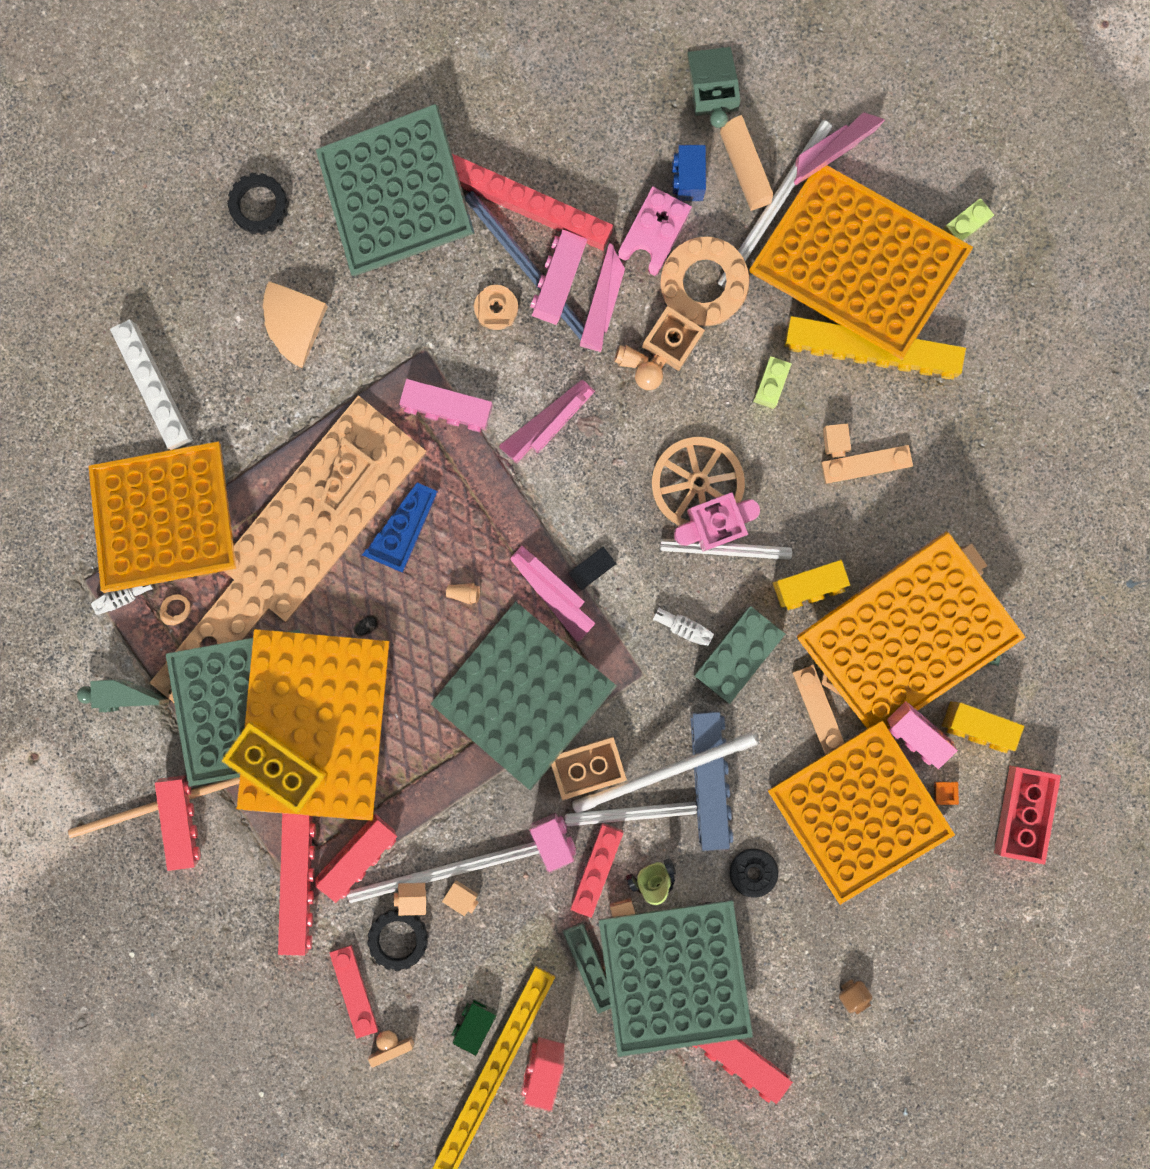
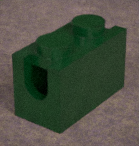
(474, 1027)

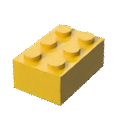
(811, 585)
(982, 727)

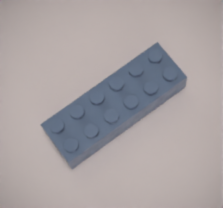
(710, 783)

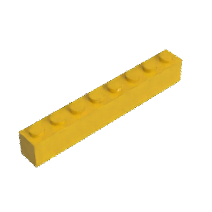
(842, 343)

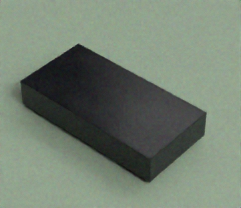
(592, 568)

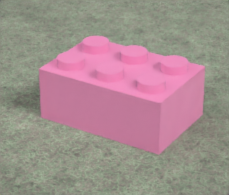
(552, 842)

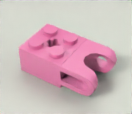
(653, 235)

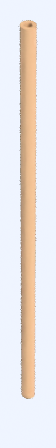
(120, 817)

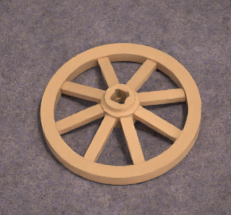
(720, 448)

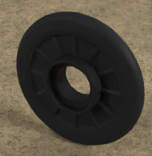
(754, 887)

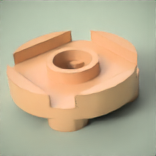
(504, 317)

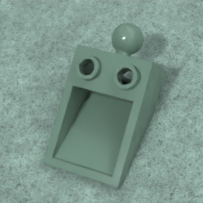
(714, 84)
(112, 694)

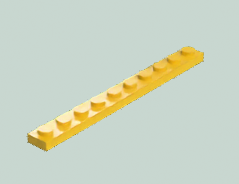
(494, 1070)

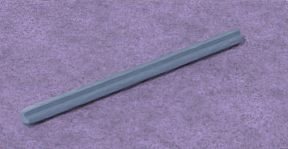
(519, 256)

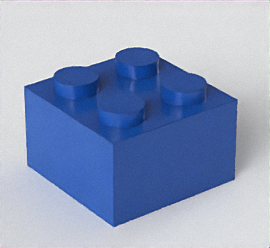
(690, 171)

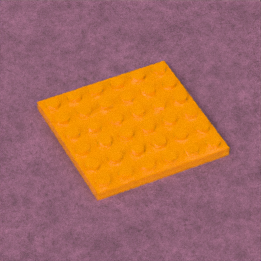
(161, 517)
(861, 812)

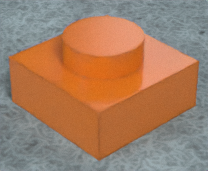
(946, 793)

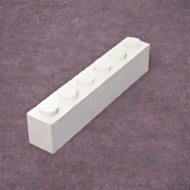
(151, 385)

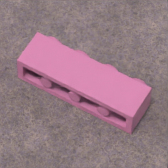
(559, 277)
(445, 404)

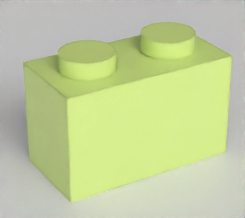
(969, 220)
(772, 382)

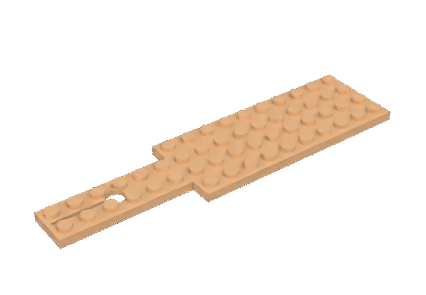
(298, 538)

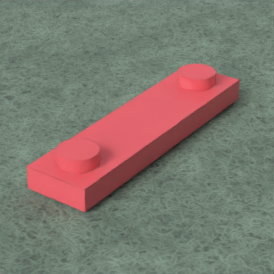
(354, 991)

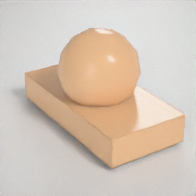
(389, 1047)

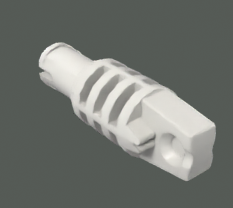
(116, 599)
(684, 627)

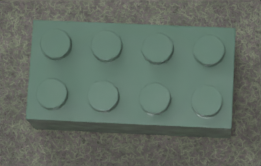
(739, 654)

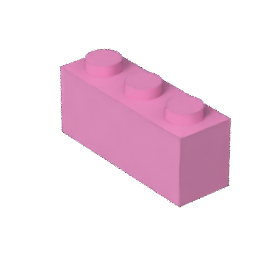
(921, 735)

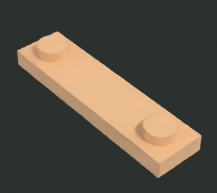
(867, 464)
(818, 708)

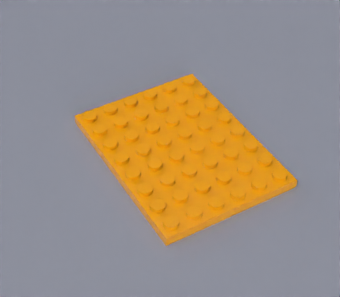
(861, 260)
(911, 633)
(326, 706)

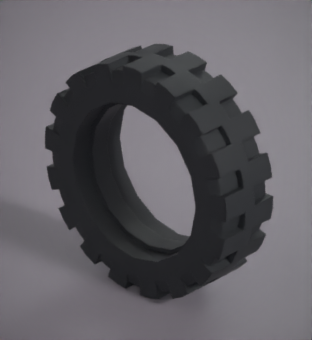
(245, 185)
(386, 960)

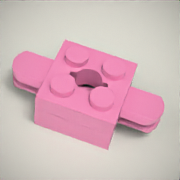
(717, 522)

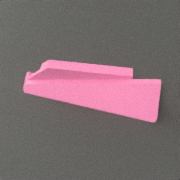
(835, 145)
(603, 301)
(547, 423)
(555, 593)

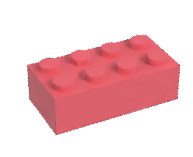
(1027, 814)
(543, 1073)

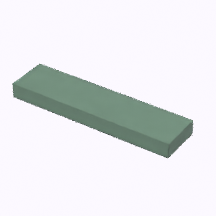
(588, 965)

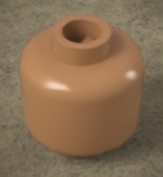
(855, 996)

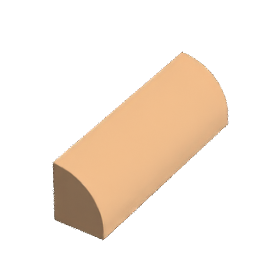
(746, 163)

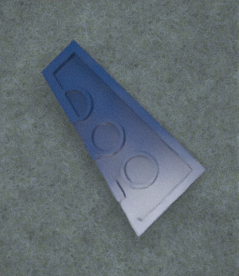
(399, 536)

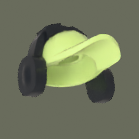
(654, 881)

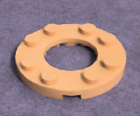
(705, 249)

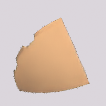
(292, 321)

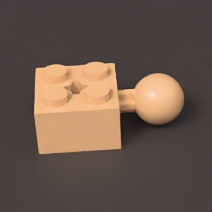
(671, 323)

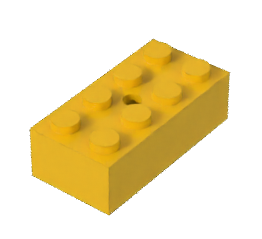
(253, 758)

